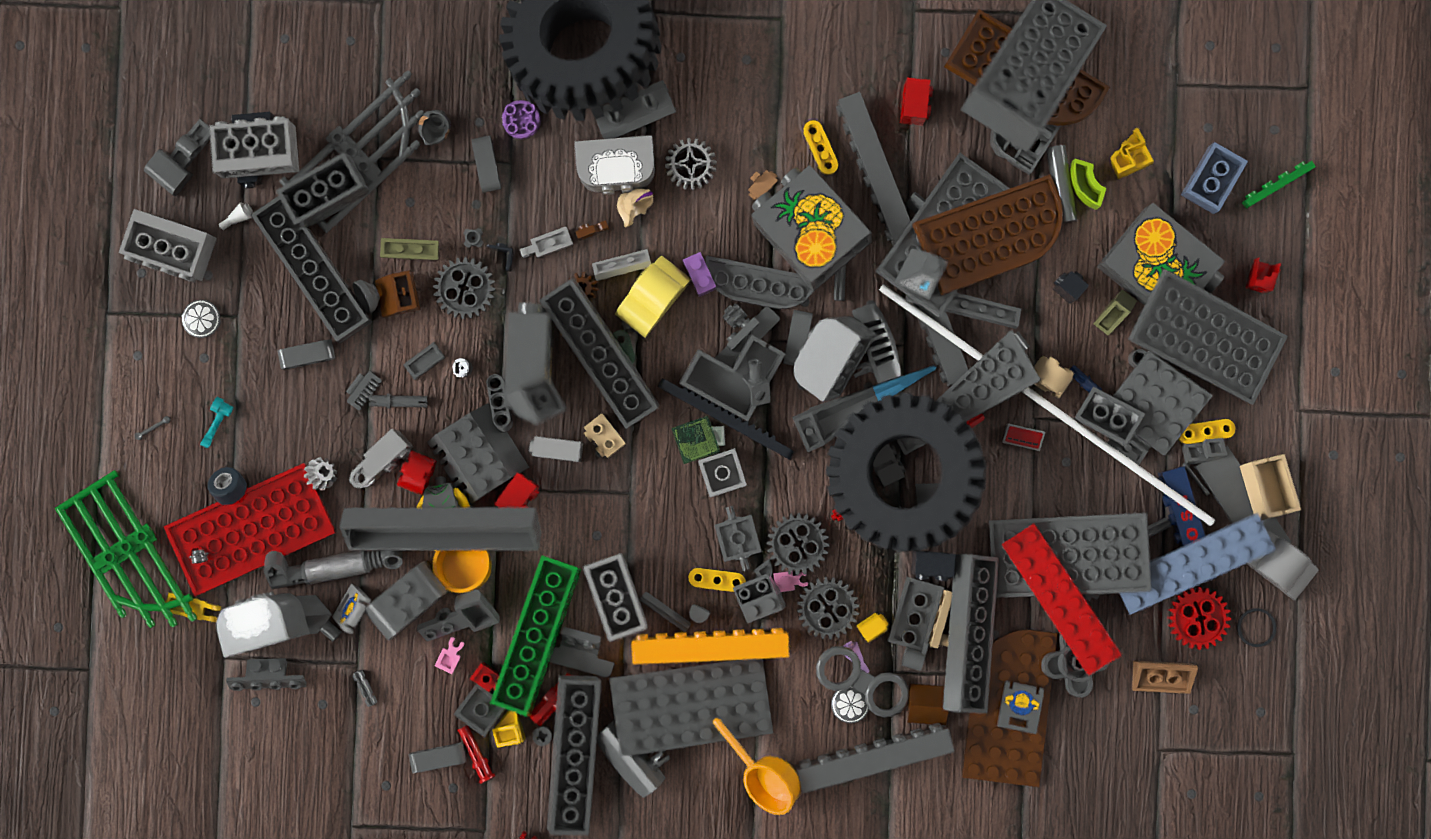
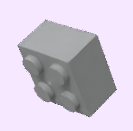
(722, 473)

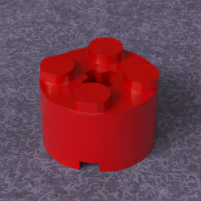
(416, 472)

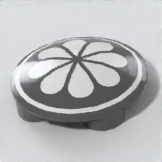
(201, 318)
(849, 705)

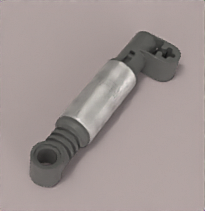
(321, 569)

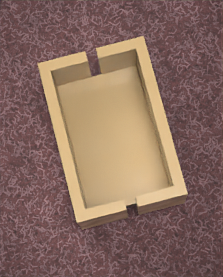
(1270, 487)

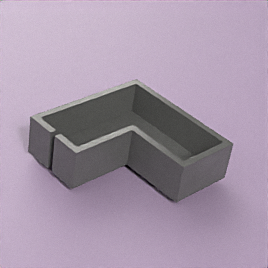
(724, 383)

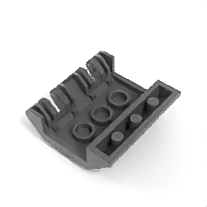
(478, 453)

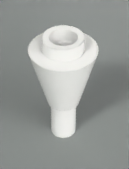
(239, 214)

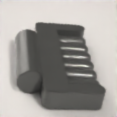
(359, 385)

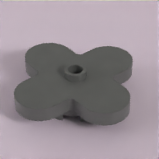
(1062, 665)

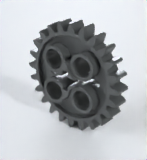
(447, 283)
(813, 536)
(841, 598)

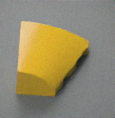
(1131, 156)

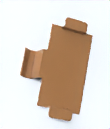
(761, 184)

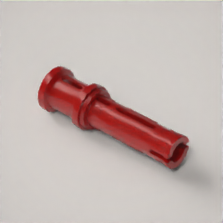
(479, 762)

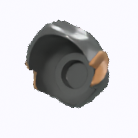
(434, 127)

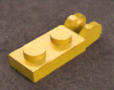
(198, 607)

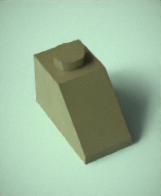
(1115, 312)

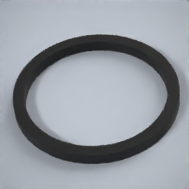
(1239, 627)

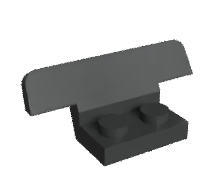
(580, 652)

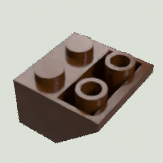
(397, 294)

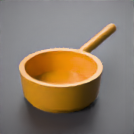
(462, 569)
(769, 780)

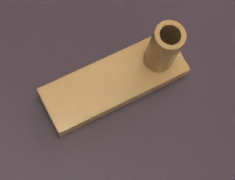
(937, 637)

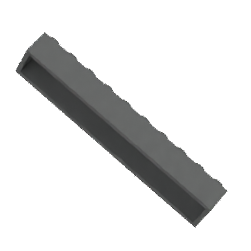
(441, 528)

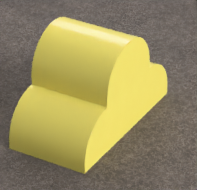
(652, 295)

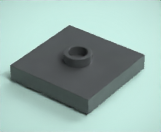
(478, 711)

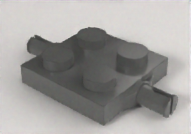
(737, 538)

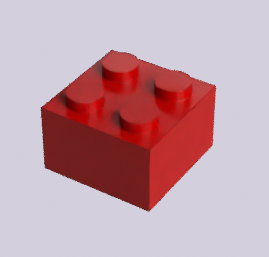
(915, 101)
(518, 492)

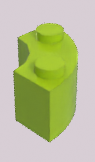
(1085, 184)

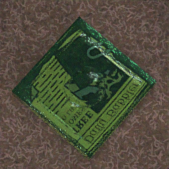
(695, 440)

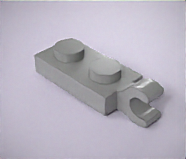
(548, 243)

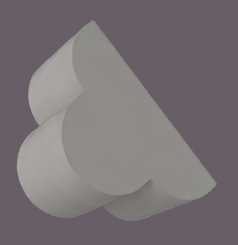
(1285, 567)

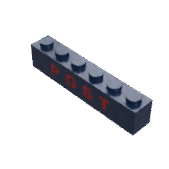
(1186, 524)

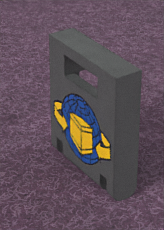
(1020, 703)

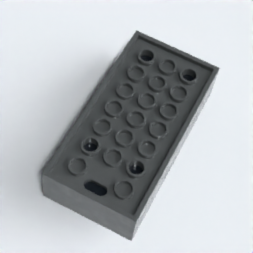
(1033, 70)

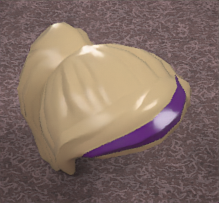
(633, 204)

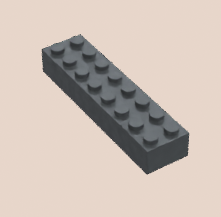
(312, 271)
(599, 352)
(971, 633)
(573, 755)
(874, 758)

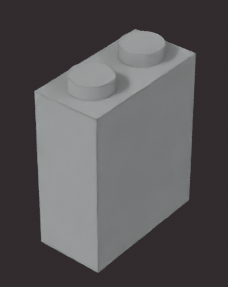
(556, 449)

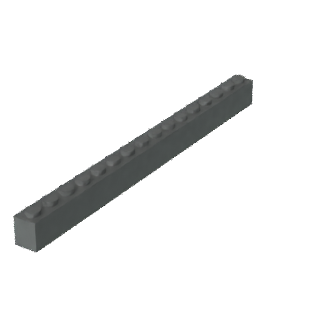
(895, 218)

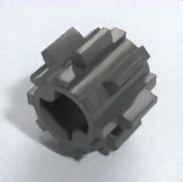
(734, 316)

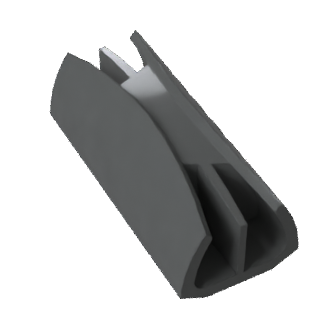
(646, 108)
(882, 352)
(637, 770)

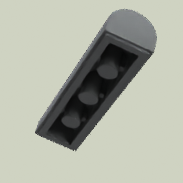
(1061, 177)

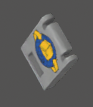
(351, 608)

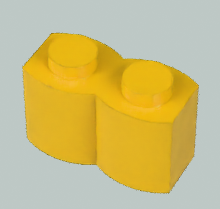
(873, 627)

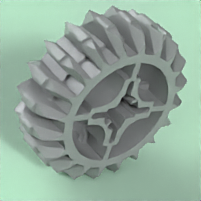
(682, 163)

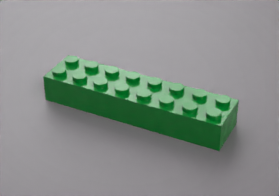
(535, 636)

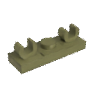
(409, 249)

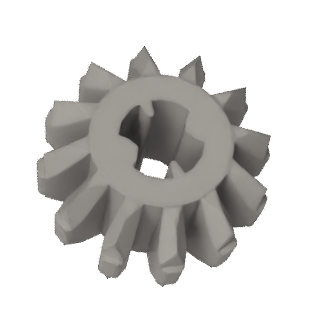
(320, 474)

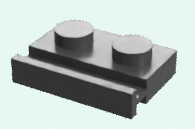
(1134, 450)

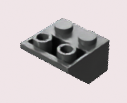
(759, 598)

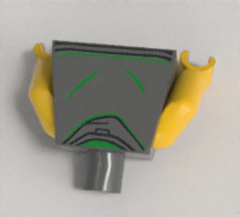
(443, 496)

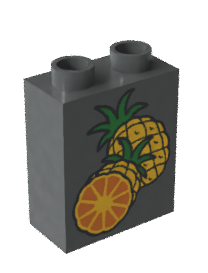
(810, 226)
(1157, 244)

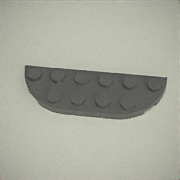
(757, 284)

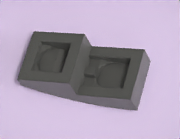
(1204, 452)

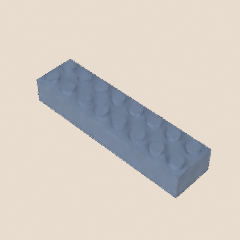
(1202, 561)

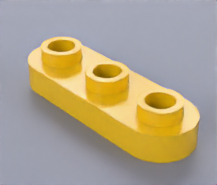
(816, 140)
(1215, 428)
(708, 576)

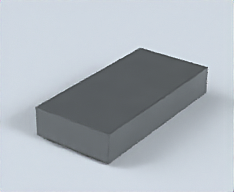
(424, 361)

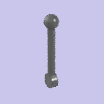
(138, 436)
(1204, 490)

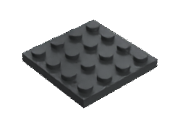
(1166, 399)

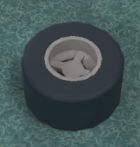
(227, 486)

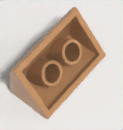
(1163, 676)

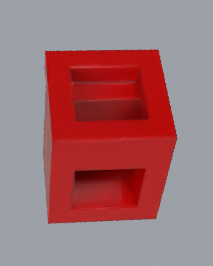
(483, 670)

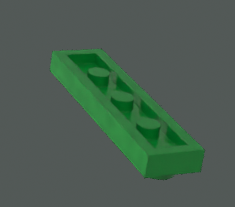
(1284, 179)

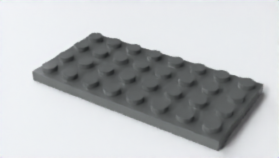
(959, 185)
(1207, 337)
(1095, 550)
(680, 704)

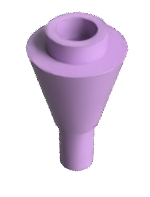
(854, 646)

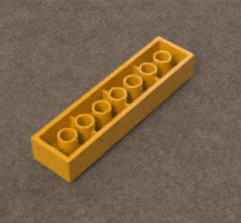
(710, 647)

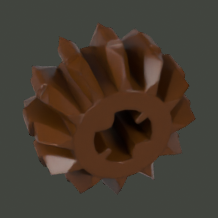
(589, 289)

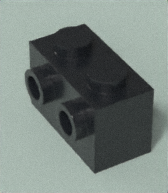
(1070, 286)

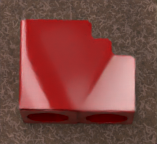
(1262, 276)

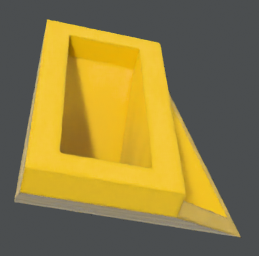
(509, 730)

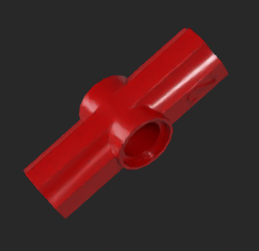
(546, 706)

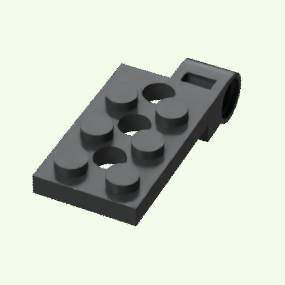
(916, 650)

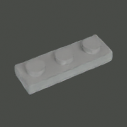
(621, 265)

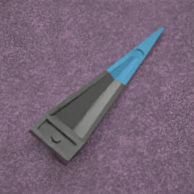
(822, 421)

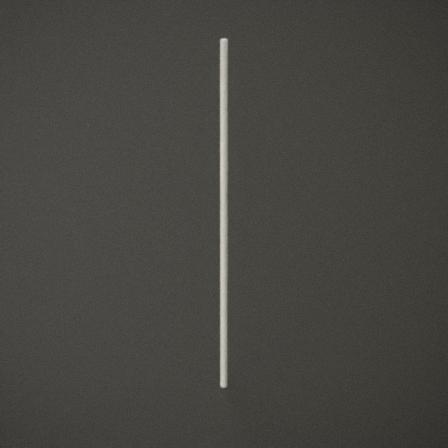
(1053, 409)

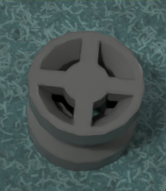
(546, 735)

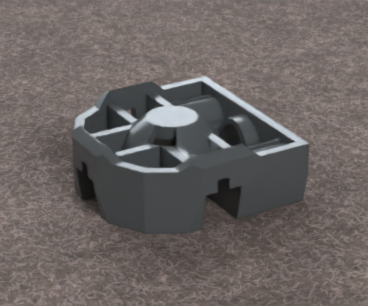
(1023, 160)

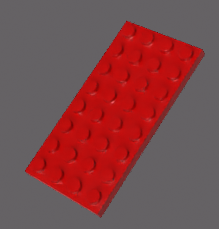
(271, 516)

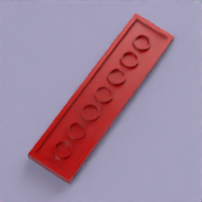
(1061, 599)

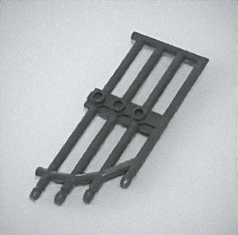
(342, 143)

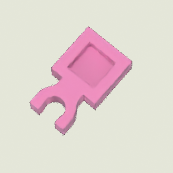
(786, 582)
(449, 658)

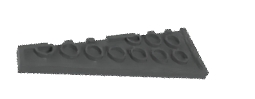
(990, 381)

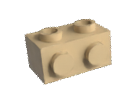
(604, 436)

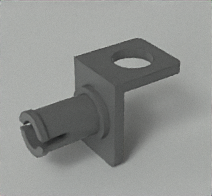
(757, 383)

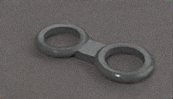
(862, 681)

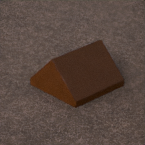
(926, 704)

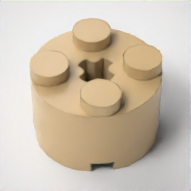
(1052, 376)

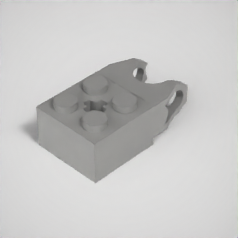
(381, 458)

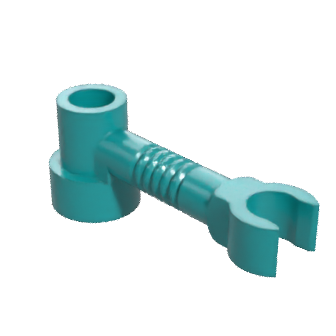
(222, 409)

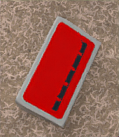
(1023, 437)

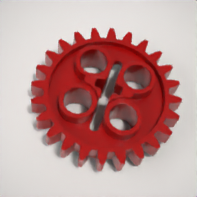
(1215, 612)

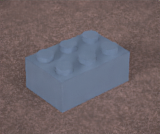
(1214, 178)

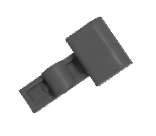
(172, 170)
(471, 611)

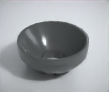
(366, 295)

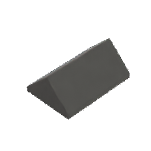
(1110, 416)

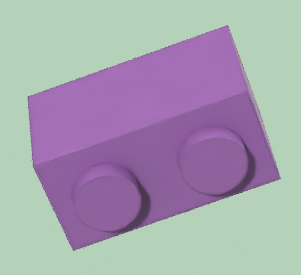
(699, 274)

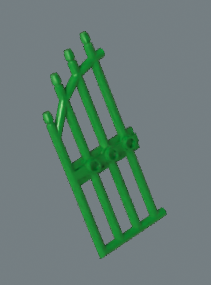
(121, 551)

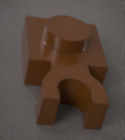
(586, 231)

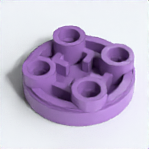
(521, 119)

